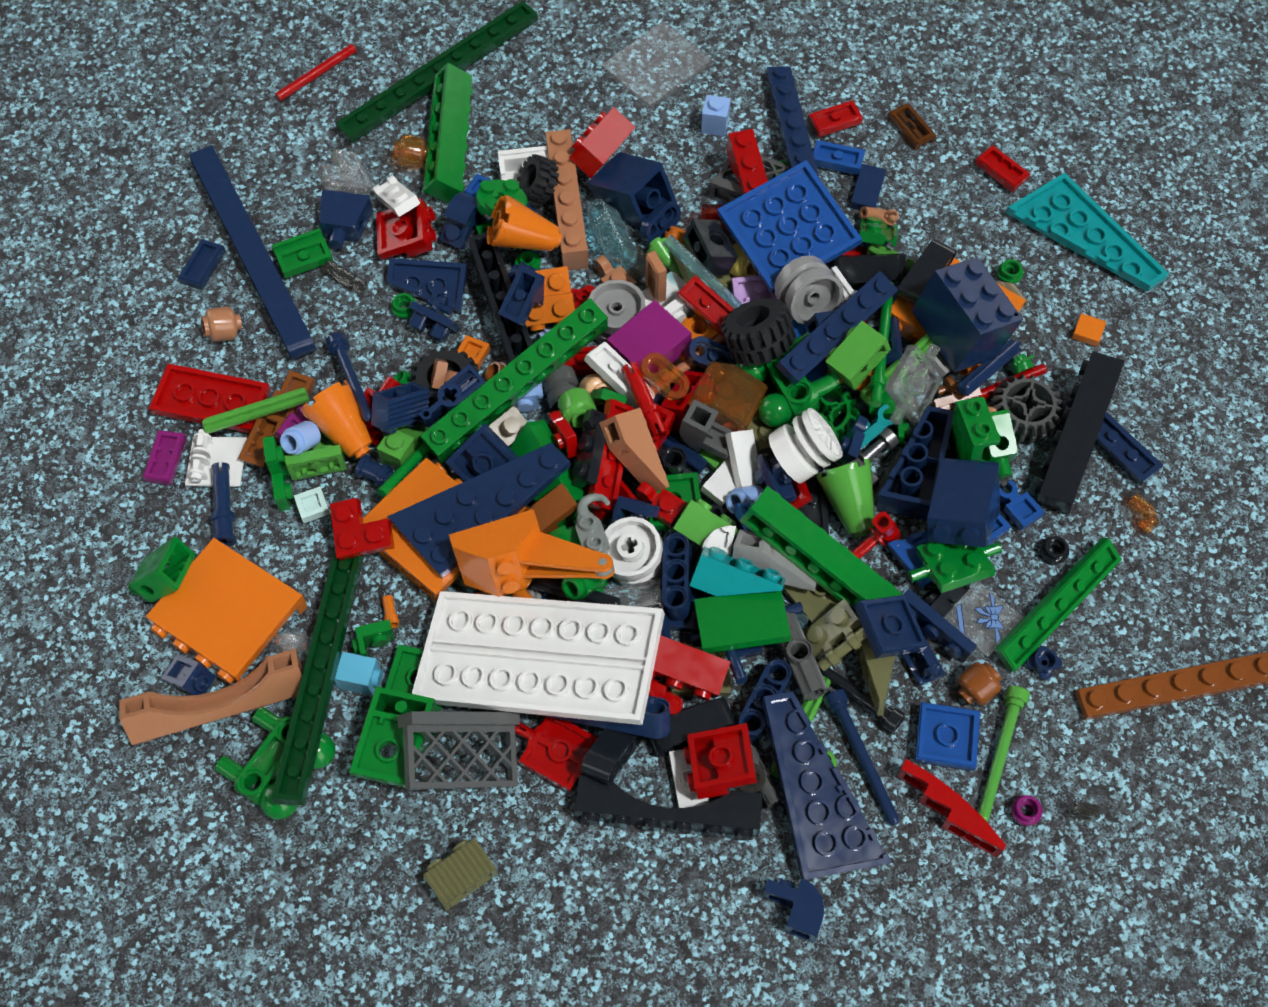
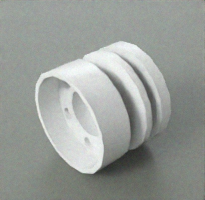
(805, 445)

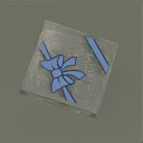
(983, 618)

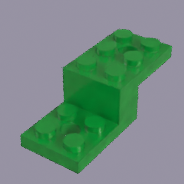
(382, 721)

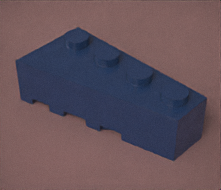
(915, 474)

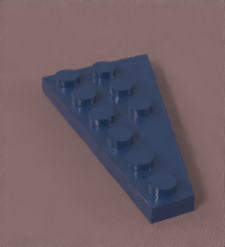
(477, 502)
(820, 808)

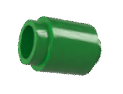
(580, 587)

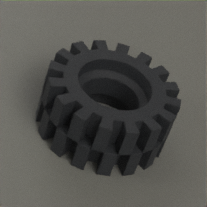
(538, 178)

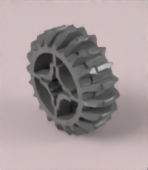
(1041, 405)

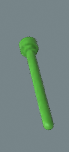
(1016, 699)

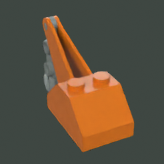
(513, 551)

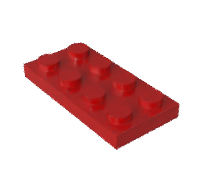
(199, 394)

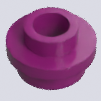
(1031, 803)

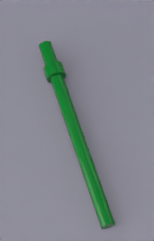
(878, 379)

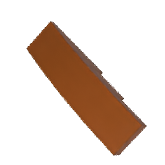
(268, 425)
(554, 508)

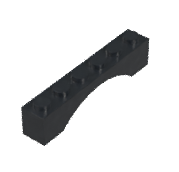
(731, 814)

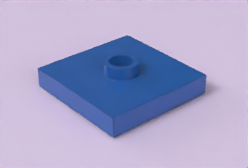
(947, 736)

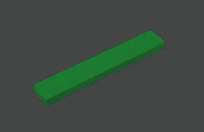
(1057, 604)

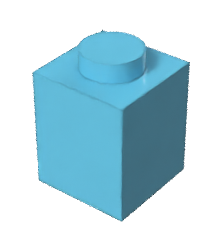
(358, 673)

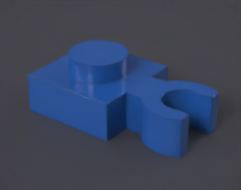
(1020, 508)

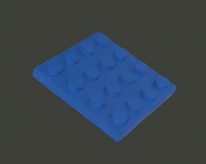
(787, 221)

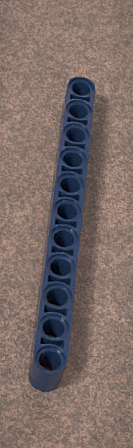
(252, 253)

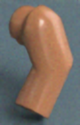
(888, 217)

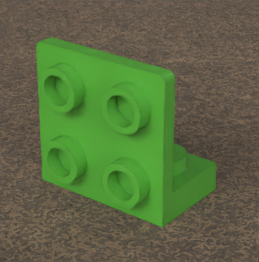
(317, 461)

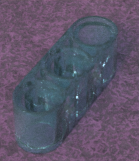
(611, 233)

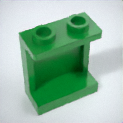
(972, 430)

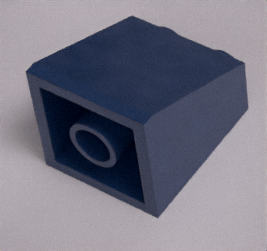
(632, 187)
(964, 502)

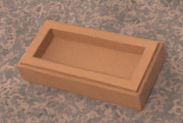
(656, 277)

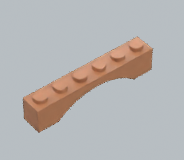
(568, 202)
(157, 715)

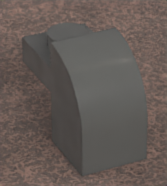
(701, 430)

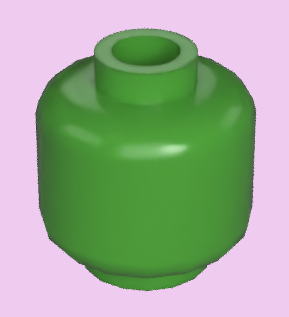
(574, 404)

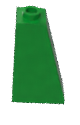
(534, 436)

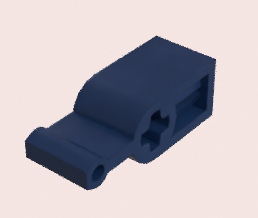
(460, 387)

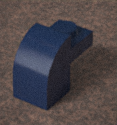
(461, 218)
(805, 906)

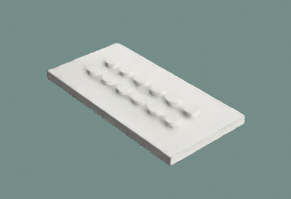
(540, 656)

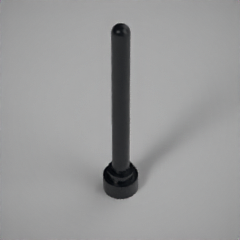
(891, 718)

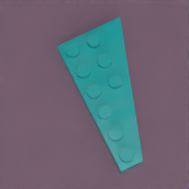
(1079, 223)

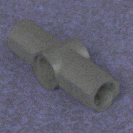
(805, 670)

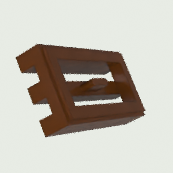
(908, 127)

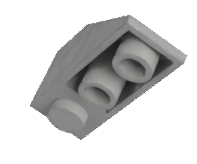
(764, 556)

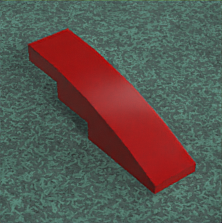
(960, 815)

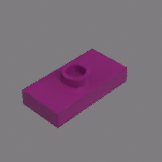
(165, 457)

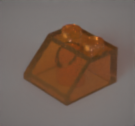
(731, 393)

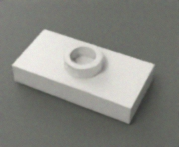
(679, 772)

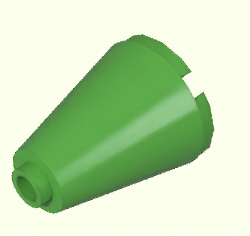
(851, 495)

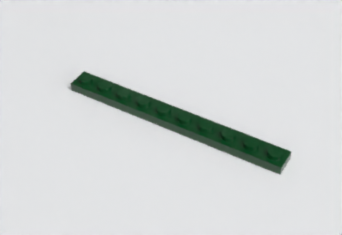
(422, 80)
(317, 682)

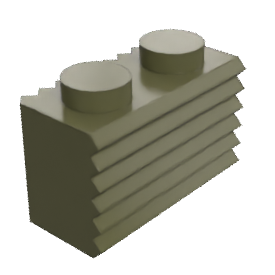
(459, 873)

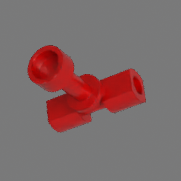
(885, 530)

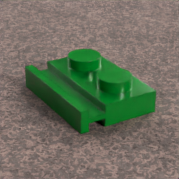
(876, 232)
(302, 253)

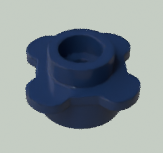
(1051, 658)

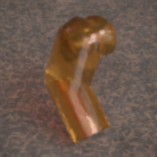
(1147, 511)

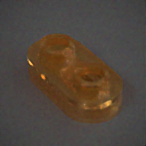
(666, 374)

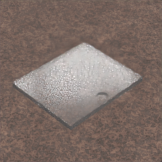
(657, 64)

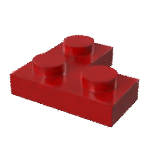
(355, 538)

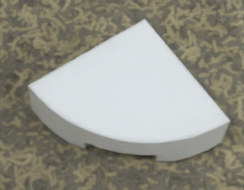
(721, 538)

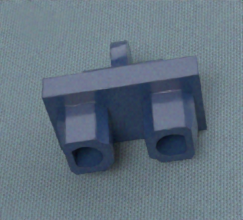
(422, 315)
(774, 476)

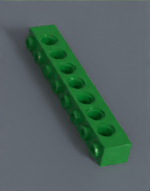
(515, 380)

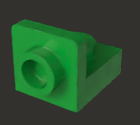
(374, 635)

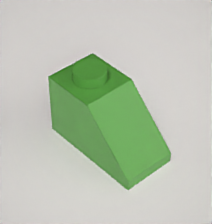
(398, 446)

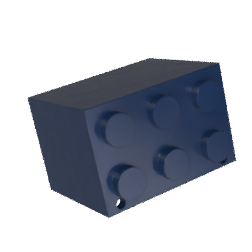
(966, 314)

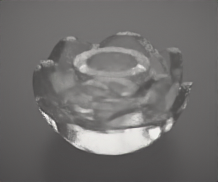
(291, 641)

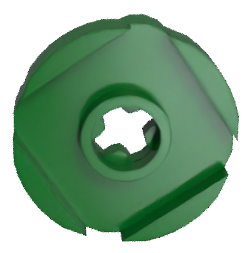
(492, 190)

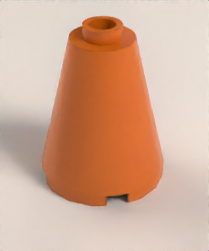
(521, 227)
(340, 419)

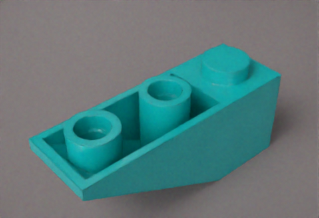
(726, 576)

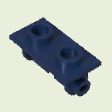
(924, 665)

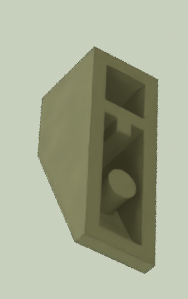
(876, 673)

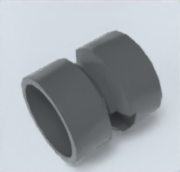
(558, 383)

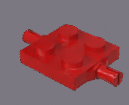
(555, 751)

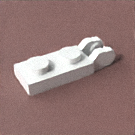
(608, 366)

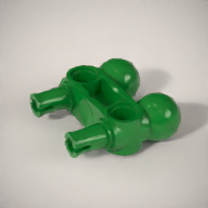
(778, 408)
(266, 762)

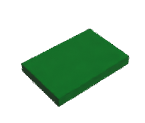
(741, 621)

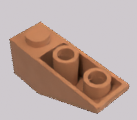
(633, 446)

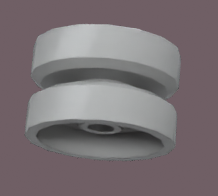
(808, 288)
(619, 302)

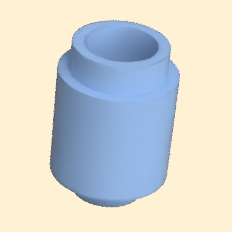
(300, 438)
(742, 495)

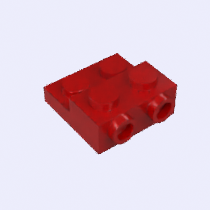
(406, 233)
(719, 760)

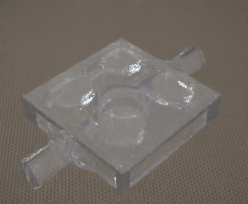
(913, 383)

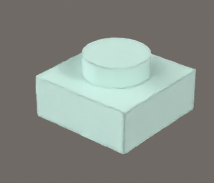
(311, 504)

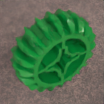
(834, 406)

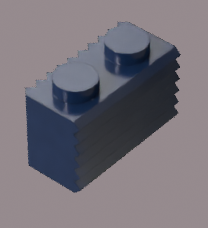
(399, 406)

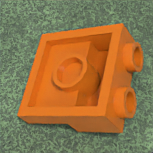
(557, 299)

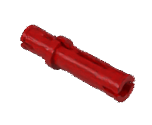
(645, 401)

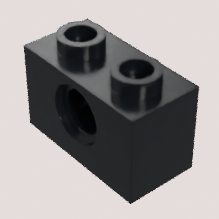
(710, 245)

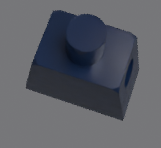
(344, 216)

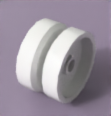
(635, 550)

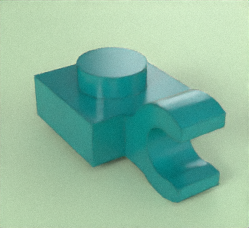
(877, 426)

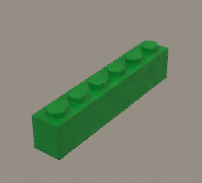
(448, 133)
(814, 550)

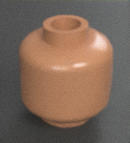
(221, 324)

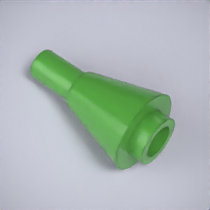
(665, 255)

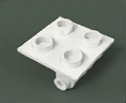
(210, 450)

